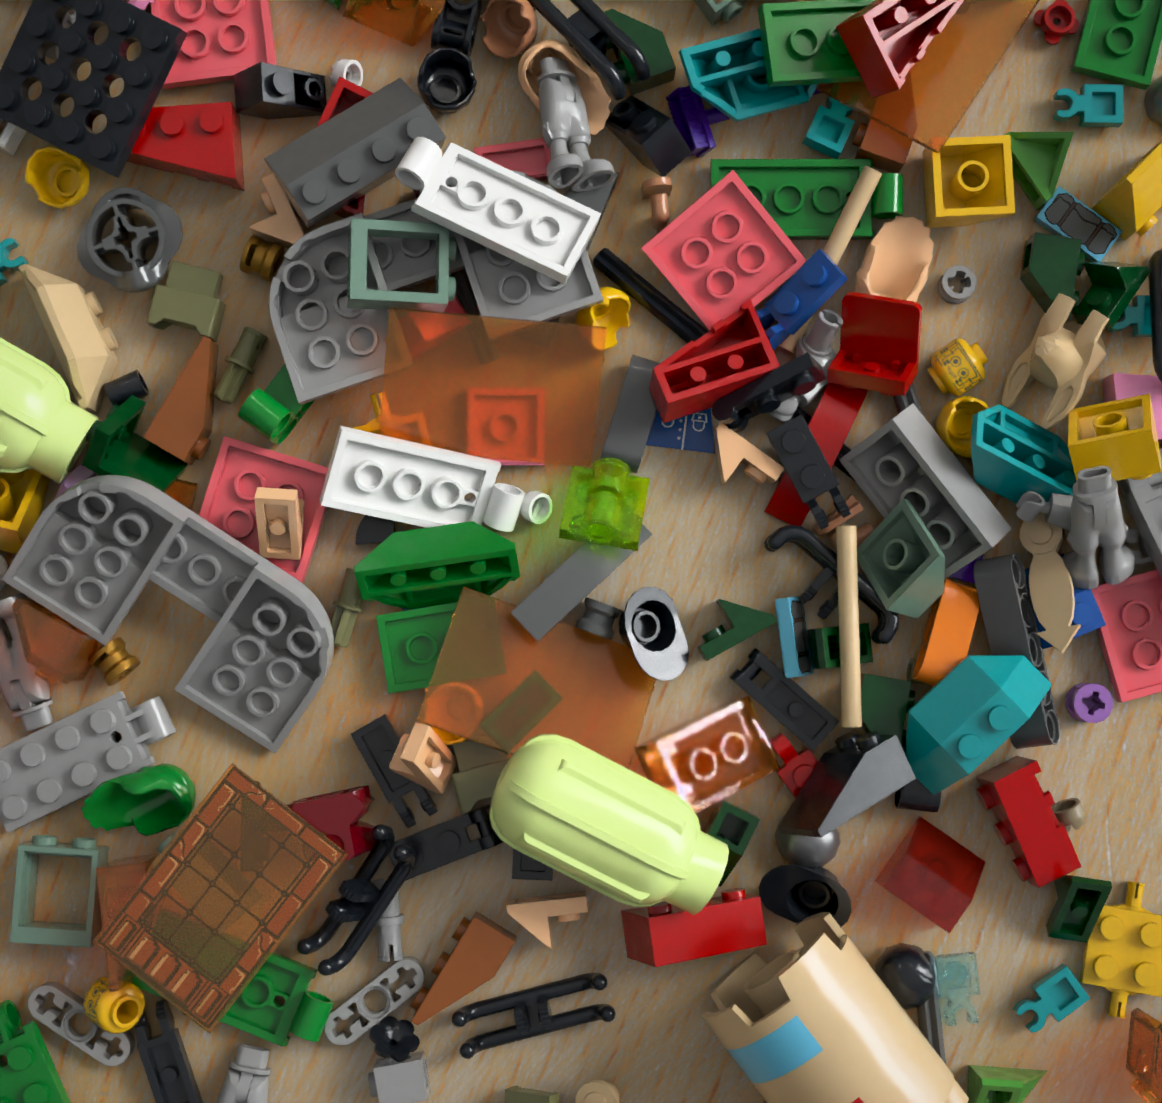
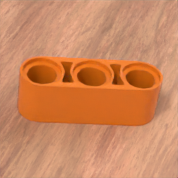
(947, 632)

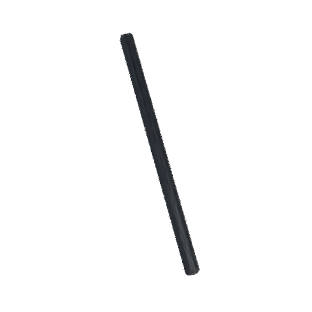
(668, 312)

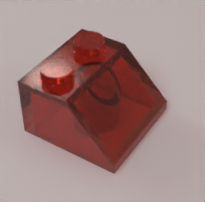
(933, 874)

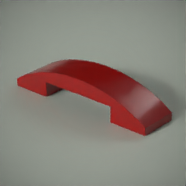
(830, 428)

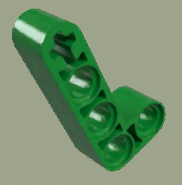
(275, 409)

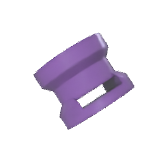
(1079, 702)

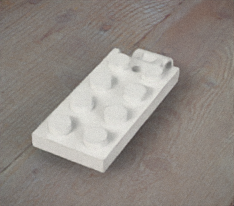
(497, 207)
(416, 483)

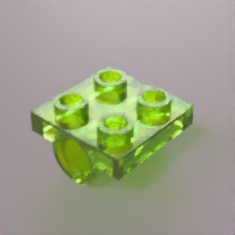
(605, 505)

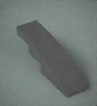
(570, 585)

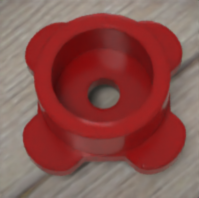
(1066, 16)

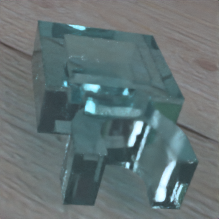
(958, 981)

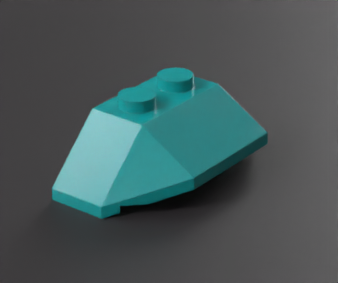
(734, 77)
(1018, 456)
(970, 716)

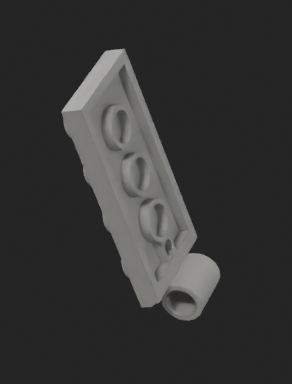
(77, 756)

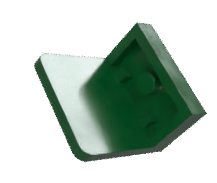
(122, 452)

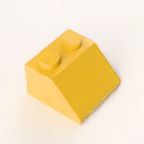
(969, 181)
(1115, 436)

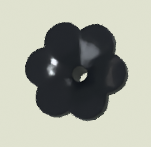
(394, 1038)

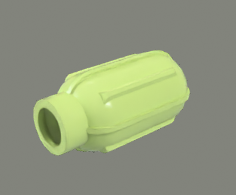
(37, 417)
(605, 826)

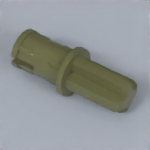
(239, 364)
(346, 610)

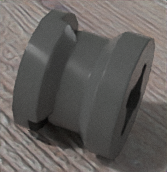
(598, 618)

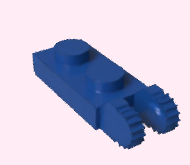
(801, 297)

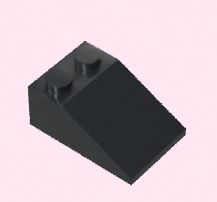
(847, 782)

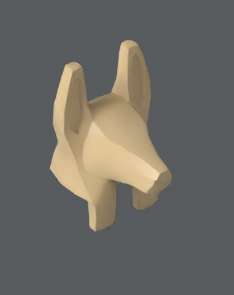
(1059, 358)

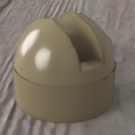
(1069, 813)

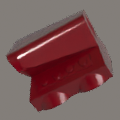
(339, 818)

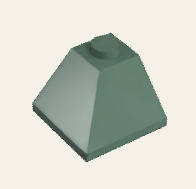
(903, 562)

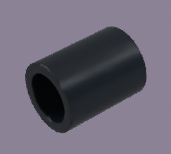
(125, 386)

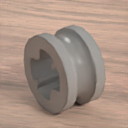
(946, 292)

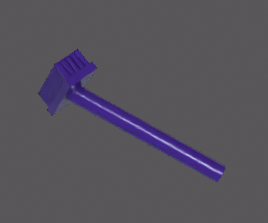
(695, 121)

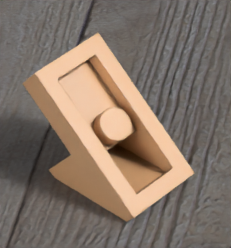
(284, 226)
(733, 449)
(279, 522)
(424, 759)
(535, 911)

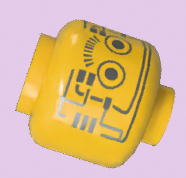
(958, 367)
(114, 1010)

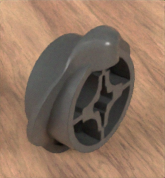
(92, 248)

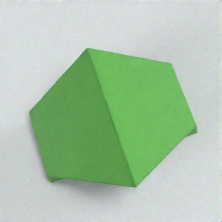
(1038, 162)
(1001, 1084)

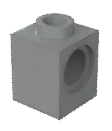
(400, 1081)

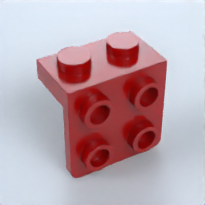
(877, 344)

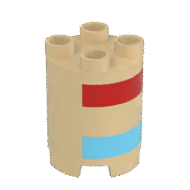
(825, 1027)

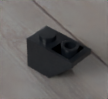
(278, 92)
(648, 135)

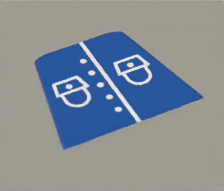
(685, 433)

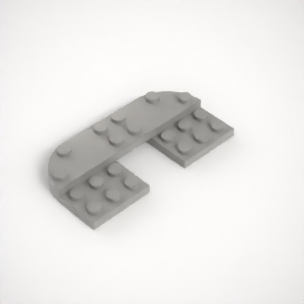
(344, 347)
(117, 532)

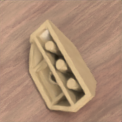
(75, 334)

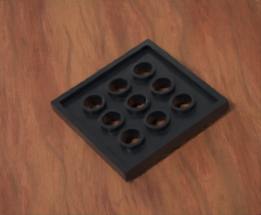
(91, 97)

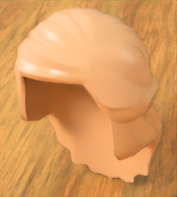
(590, 84)
(896, 260)

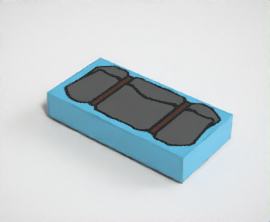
(1073, 219)
(793, 637)

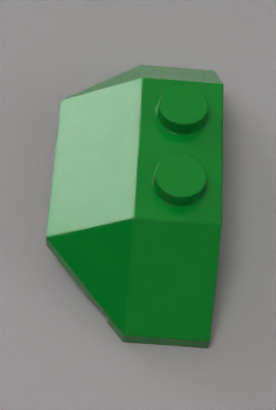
(434, 564)

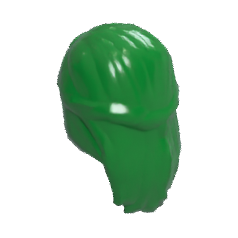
(148, 799)

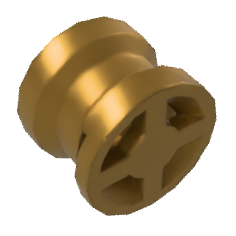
(261, 258)
(114, 661)

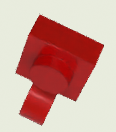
(796, 766)

